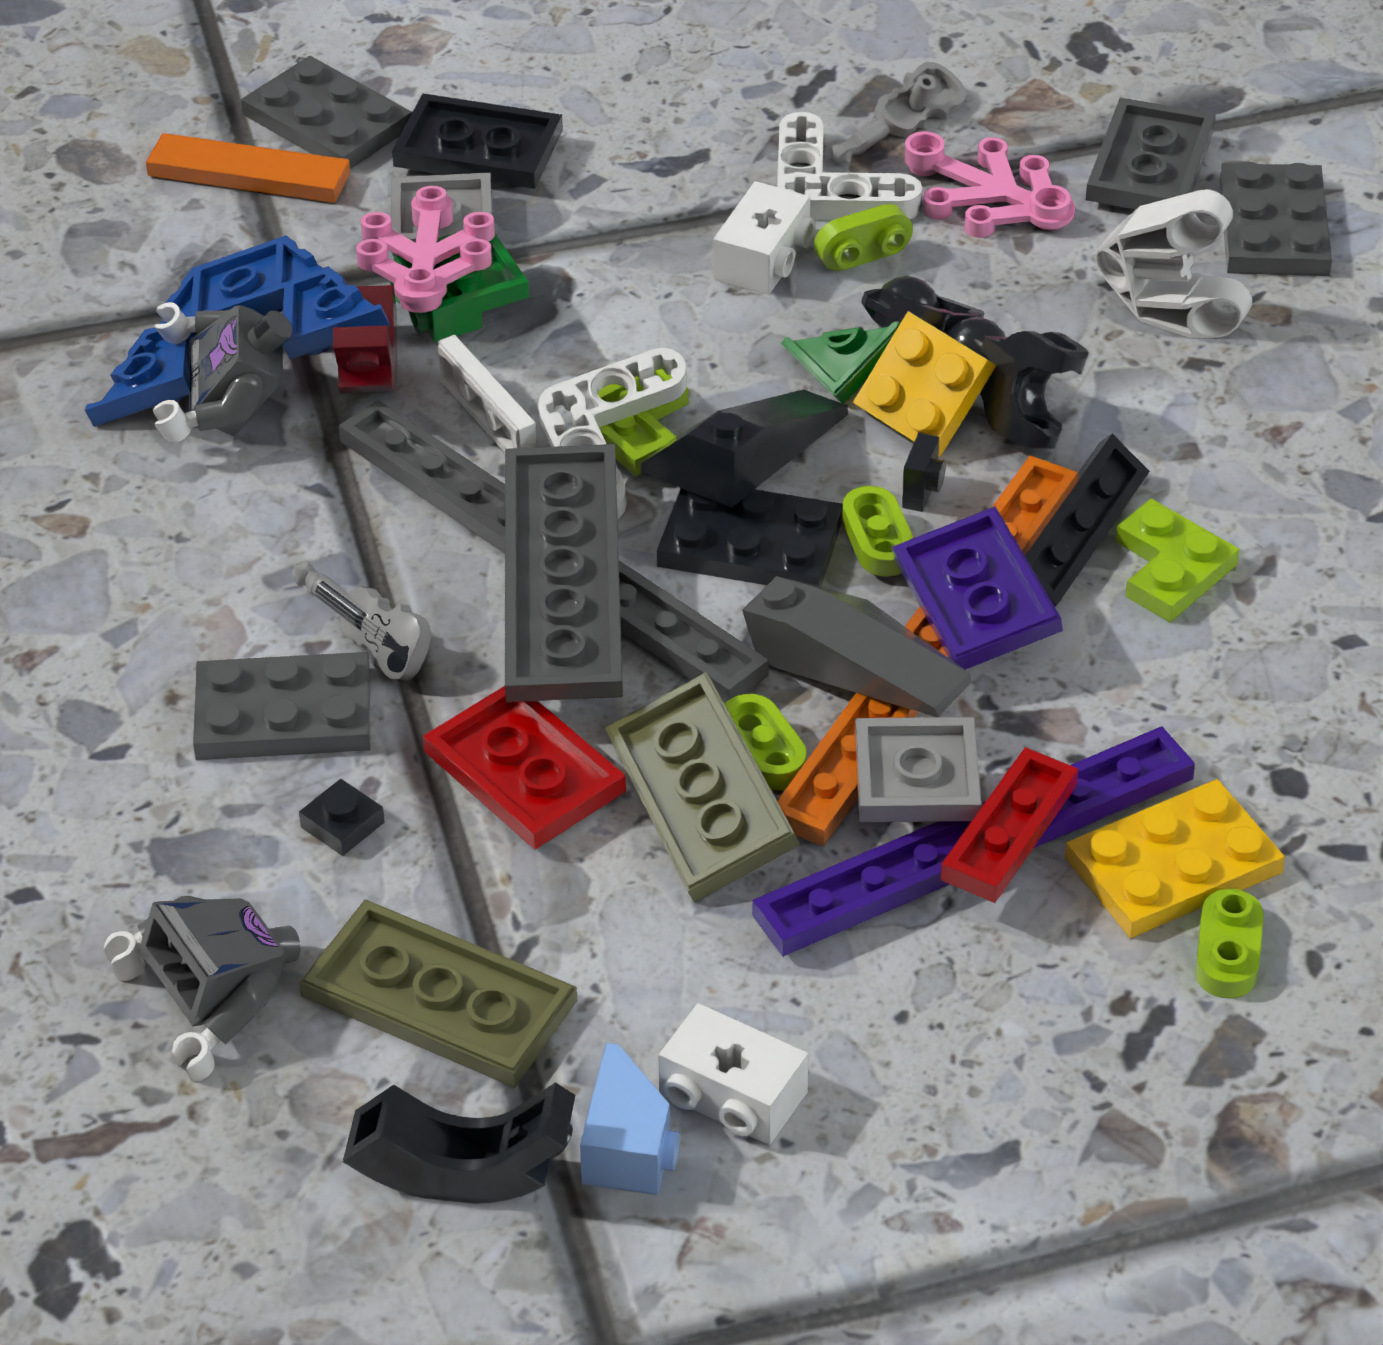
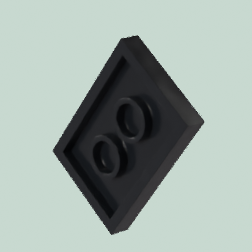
(478, 137)
(754, 539)

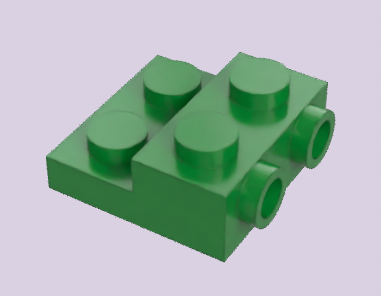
(471, 294)

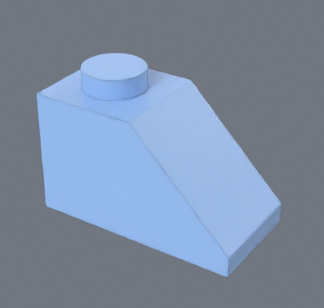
(627, 1129)

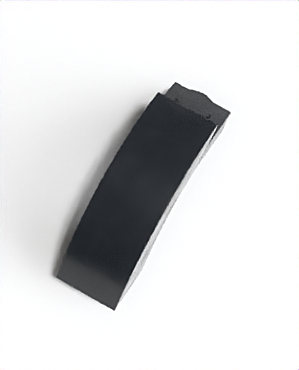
(455, 1156)

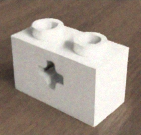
(762, 238)
(733, 1074)

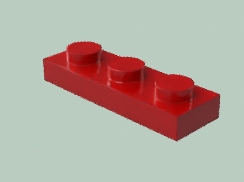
(1009, 825)

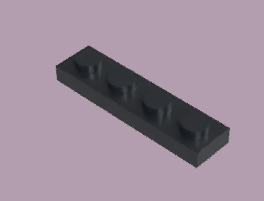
(1083, 516)

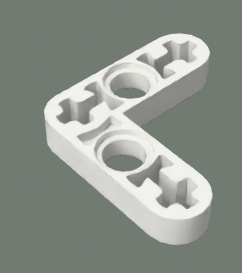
(826, 187)
(592, 412)

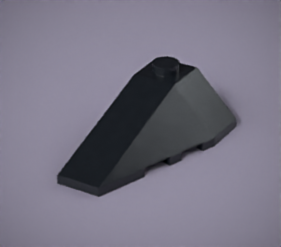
(743, 445)

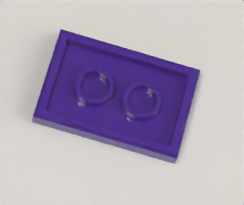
(977, 589)

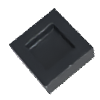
(922, 472)
(341, 817)

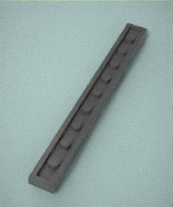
(478, 502)

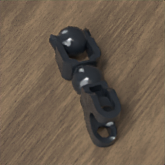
(1023, 360)

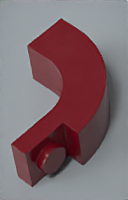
(368, 353)

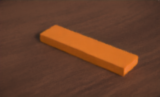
(248, 168)

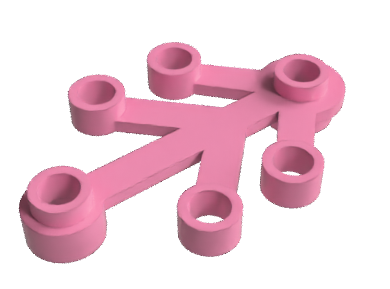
(1045, 206)
(422, 285)

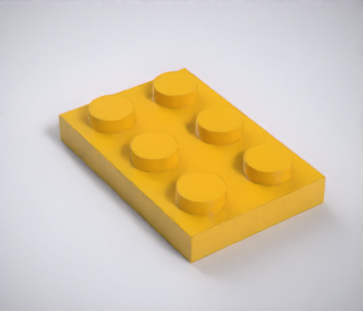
(1173, 857)

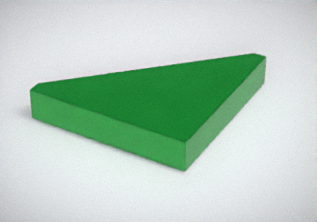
(842, 357)

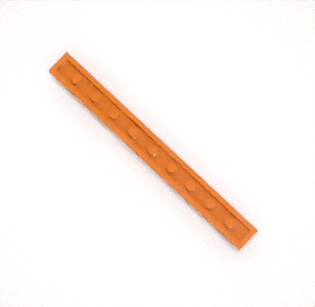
(828, 779)

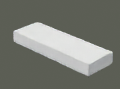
(484, 397)

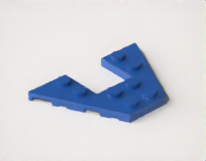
(260, 278)

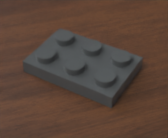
(326, 112)
(1149, 154)
(1276, 219)
(282, 706)

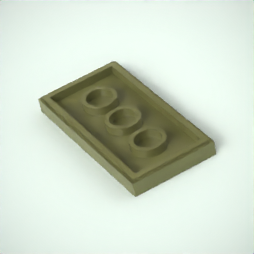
(701, 787)
(439, 992)

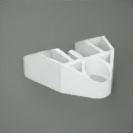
(1151, 266)

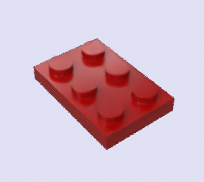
(524, 766)

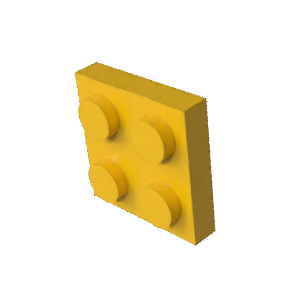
(924, 382)

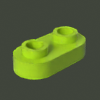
(863, 237)
(874, 526)
(772, 739)
(1229, 943)

